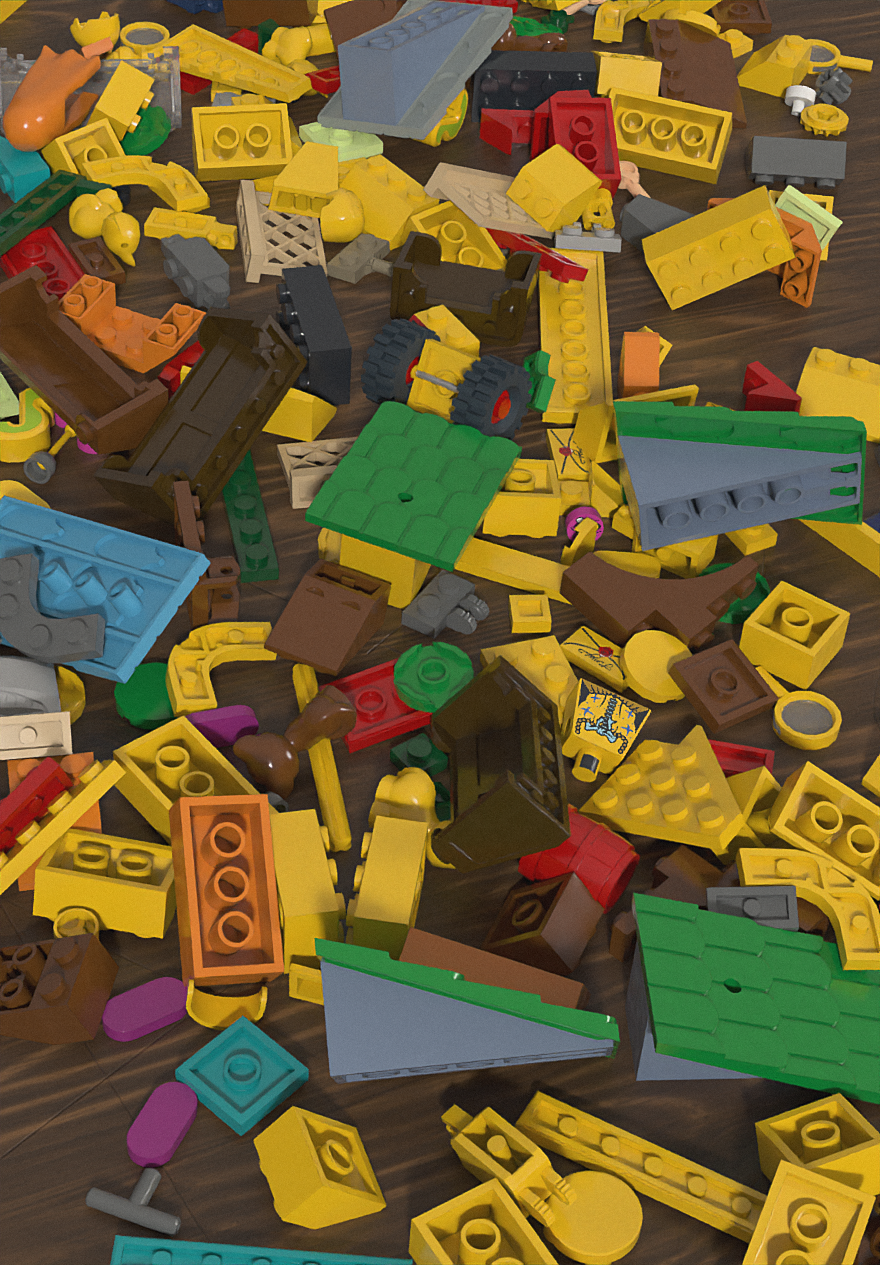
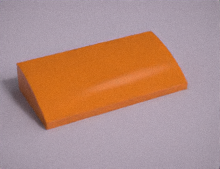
(492, 970)

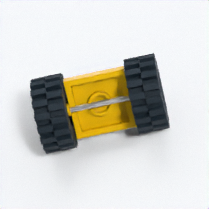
(437, 379)

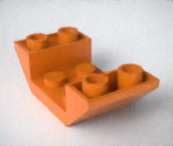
(800, 272)
(125, 335)

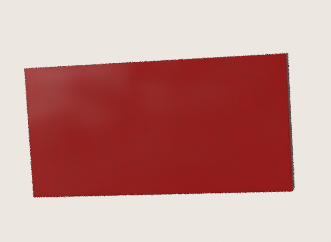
(50, 254)

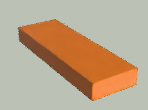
(100, 48)

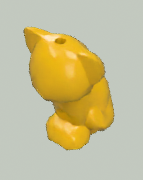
(290, 49)
(103, 216)
(409, 797)

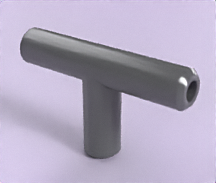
(136, 1208)

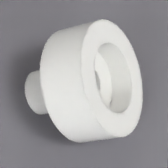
(799, 98)

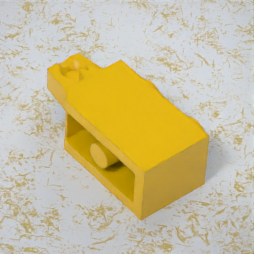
(682, 559)

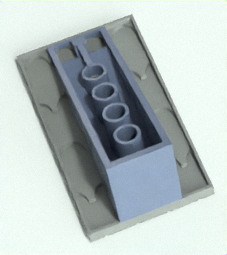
(412, 67)

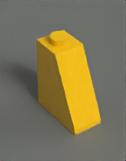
(306, 181)

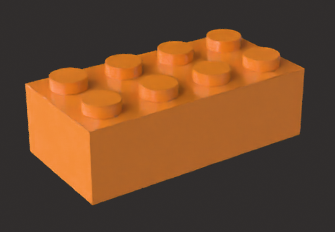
(225, 890)

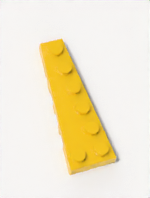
(231, 64)

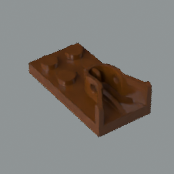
(217, 577)

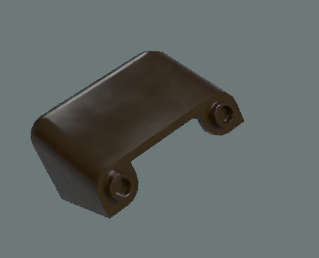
(484, 300)

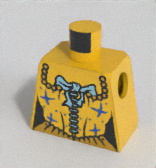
(599, 729)

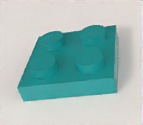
(242, 1075)

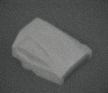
(27, 687)

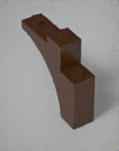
(632, 603)
(685, 879)

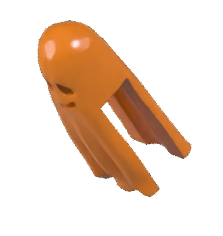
(44, 100)

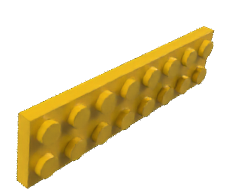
(576, 337)

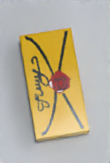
(568, 457)
(596, 657)

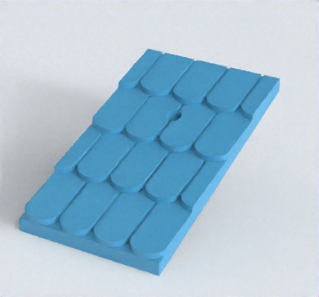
(105, 572)

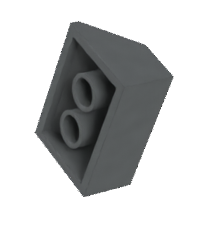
(795, 161)

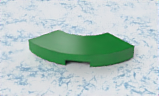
(542, 384)

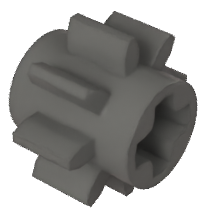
(833, 86)

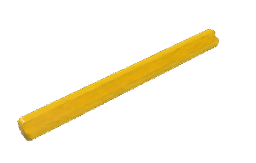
(324, 768)

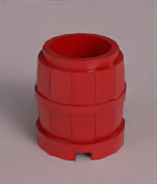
(593, 853)

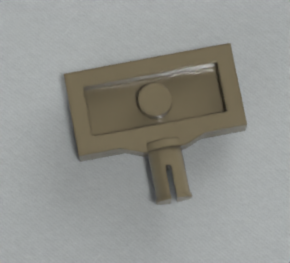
(361, 258)

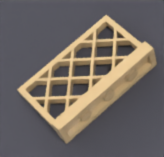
(483, 199)
(255, 235)
(305, 477)
(35, 735)

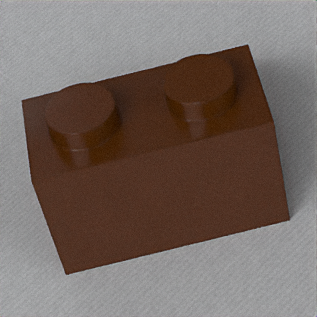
(546, 925)

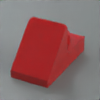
(506, 127)
(767, 391)

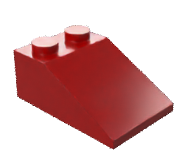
(588, 133)

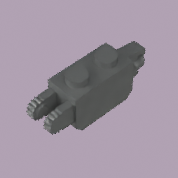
(197, 271)

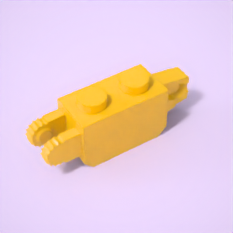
(496, 1149)

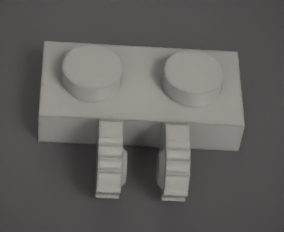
(597, 240)

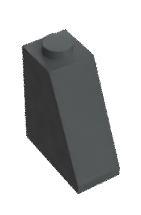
(646, 217)

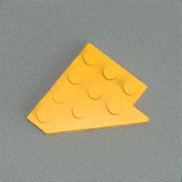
(670, 795)

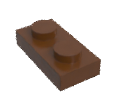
(97, 260)

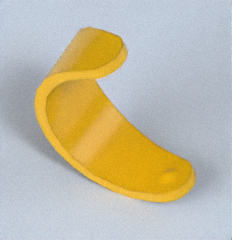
(222, 1012)

